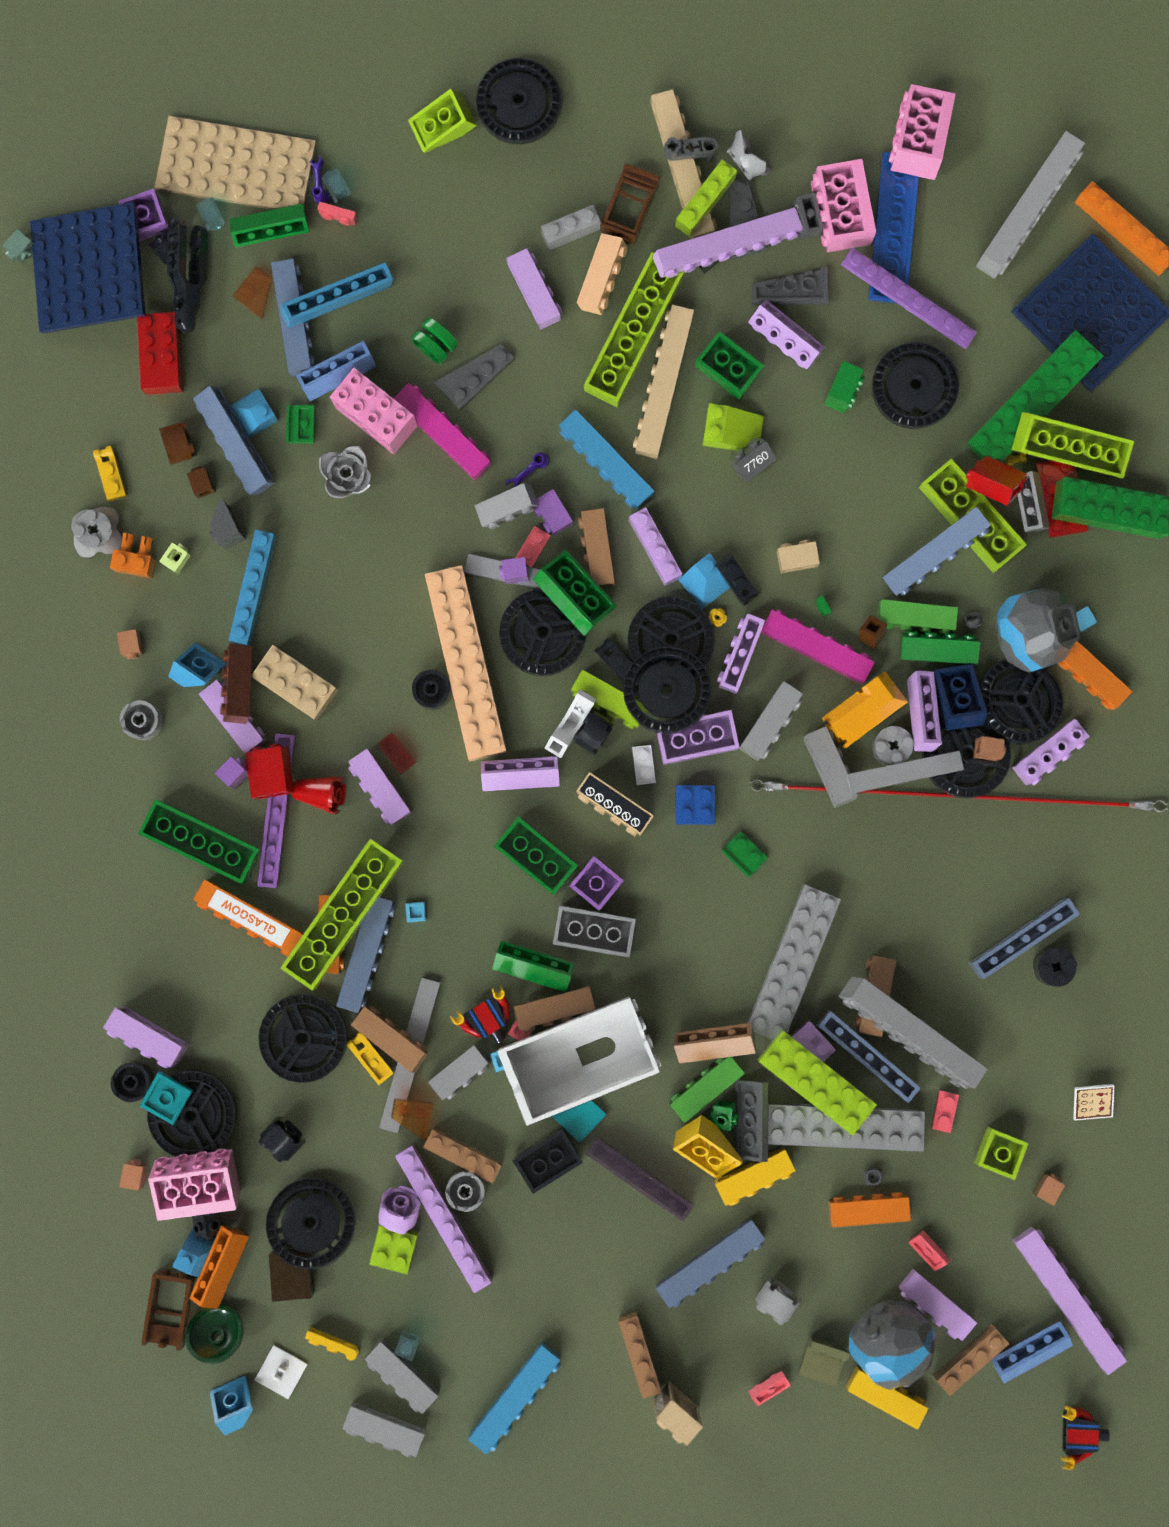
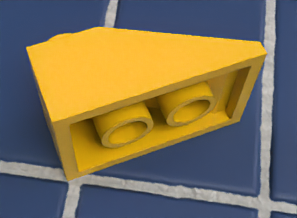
(706, 1147)

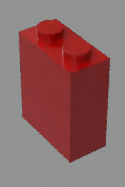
(996, 480)
(269, 772)

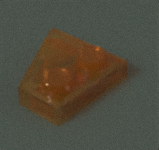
(254, 292)
(413, 1115)

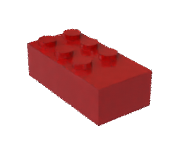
(160, 354)

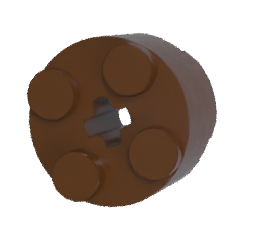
(176, 443)

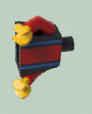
(486, 1017)
(1080, 1436)

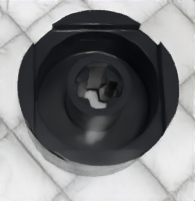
(430, 679)
(594, 732)
(1064, 962)
(121, 1081)
(281, 1139)

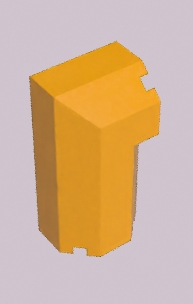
(864, 710)

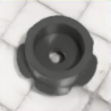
(973, 620)
(872, 1181)

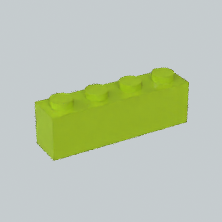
(706, 198)
(607, 698)

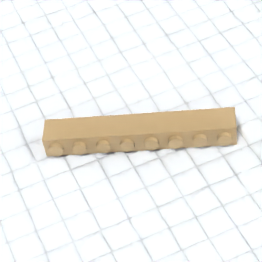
(684, 172)
(664, 381)

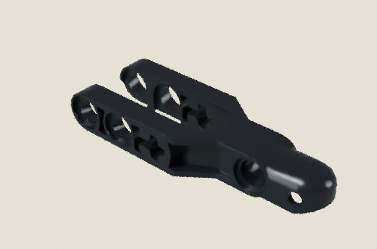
(186, 291)

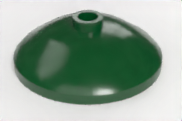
(207, 1326)

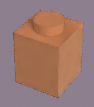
(130, 644)
(989, 748)
(133, 1175)
(1049, 1188)

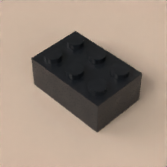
(547, 1160)

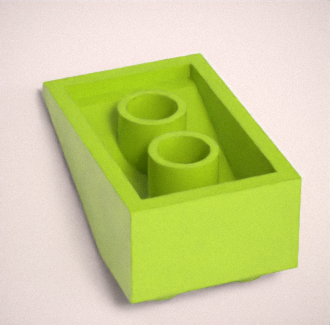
(442, 121)
(730, 427)

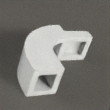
(572, 721)

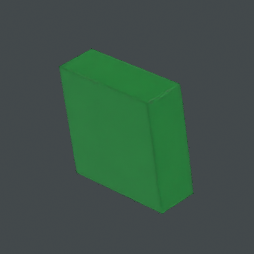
(822, 606)

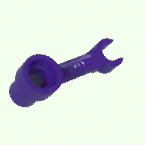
(318, 192)
(531, 467)

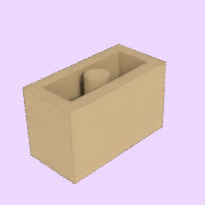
(798, 556)

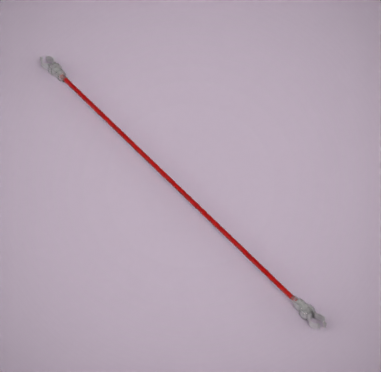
(1145, 805)

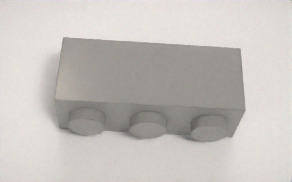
(570, 227)
(1033, 504)
(506, 506)
(459, 1073)

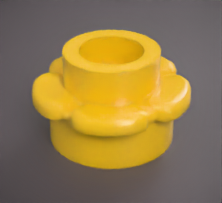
(717, 612)

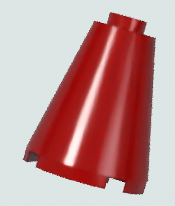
(322, 793)

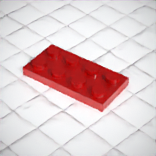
(1049, 474)

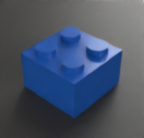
(694, 805)

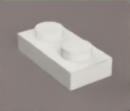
(643, 765)

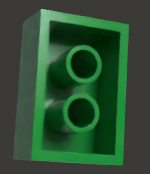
(729, 366)

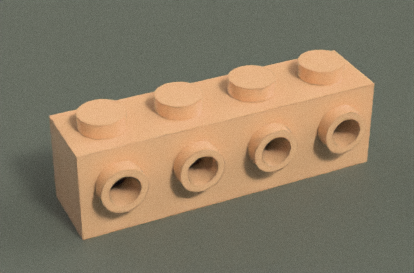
(601, 274)

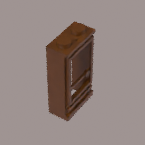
(639, 179)
(166, 1334)

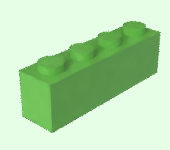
(917, 616)
(706, 1088)

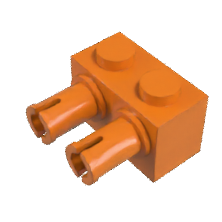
(132, 563)

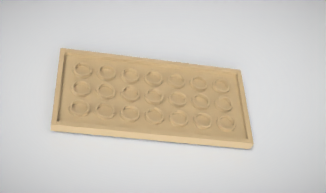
(234, 164)

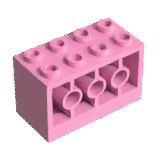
(921, 131)
(844, 205)
(373, 411)
(194, 1184)

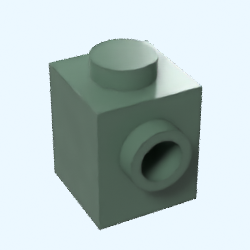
(18, 247)

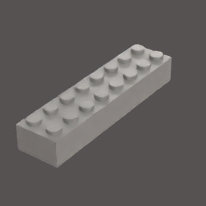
(1031, 205)
(793, 962)
(912, 1032)
(811, 1127)

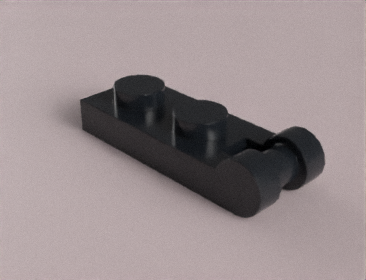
(736, 579)
(617, 661)

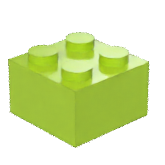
(1001, 1153)
(394, 1250)

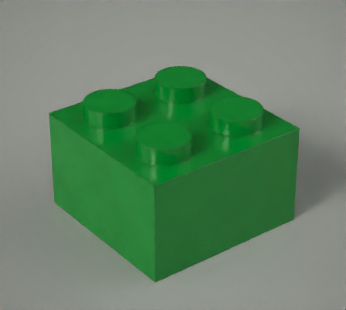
(845, 384)

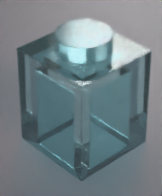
(335, 185)
(210, 214)
(407, 1345)

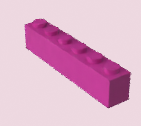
(443, 433)
(817, 647)

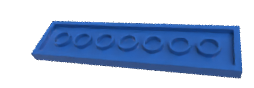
(894, 224)

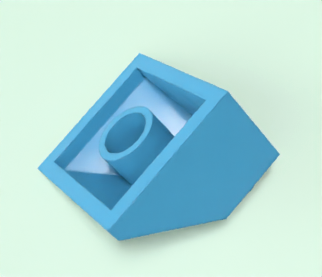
(254, 413)
(704, 581)
(195, 667)
(193, 1254)
(231, 1405)

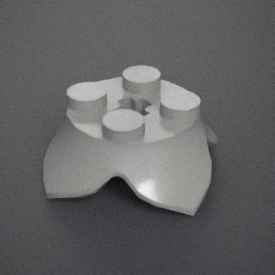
(748, 162)
(334, 464)
(107, 537)

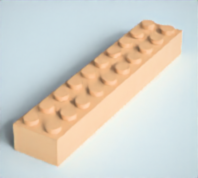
(465, 663)

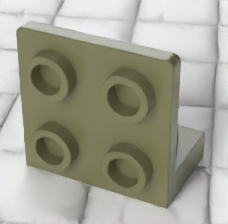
(823, 1361)

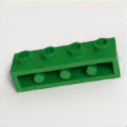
(269, 225)
(939, 647)
(533, 966)

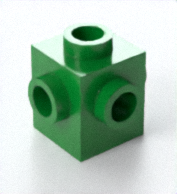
(724, 1115)

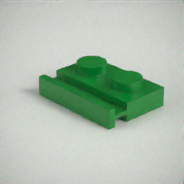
(300, 424)
(744, 854)

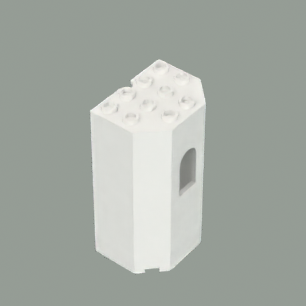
(548, 1070)

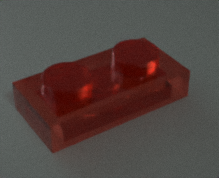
(396, 753)

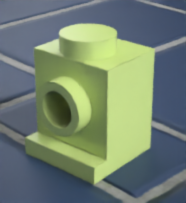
(168, 558)

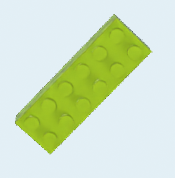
(1072, 445)
(954, 500)
(816, 1082)

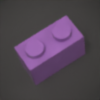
(553, 513)
(514, 570)
(233, 772)

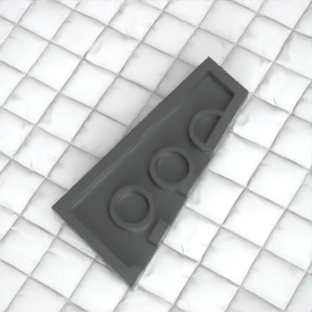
(742, 209)
(798, 289)
(474, 376)

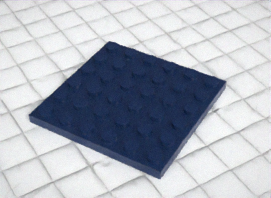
(88, 268)
(1099, 301)

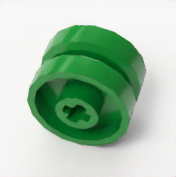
(434, 341)

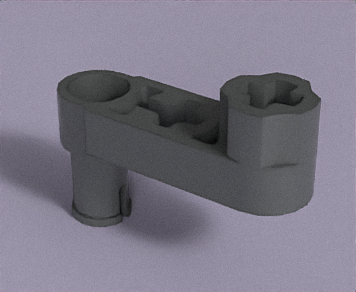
(681, 152)

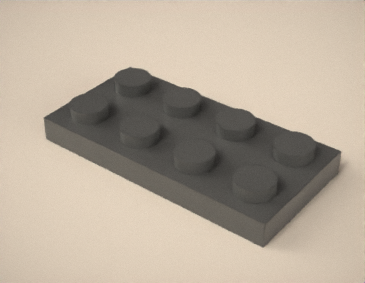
(752, 1126)

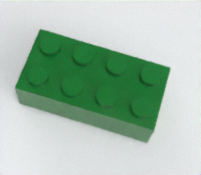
(574, 592)
(535, 856)

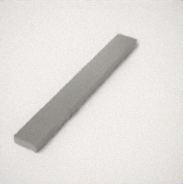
(417, 1028)

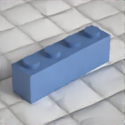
(331, 372)
(1032, 1352)

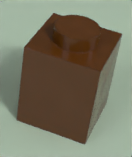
(200, 482)
(872, 631)

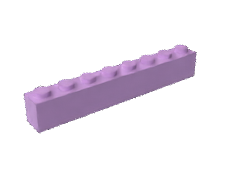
(727, 242)
(444, 1218)
(1071, 1303)

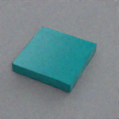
(166, 1098)
(580, 1119)

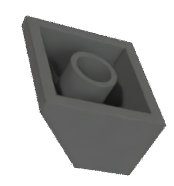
(225, 526)

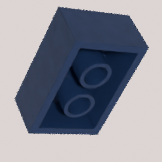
(959, 697)

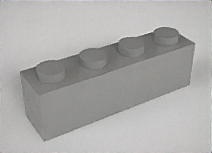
(829, 765)
(402, 1376)
(384, 1430)

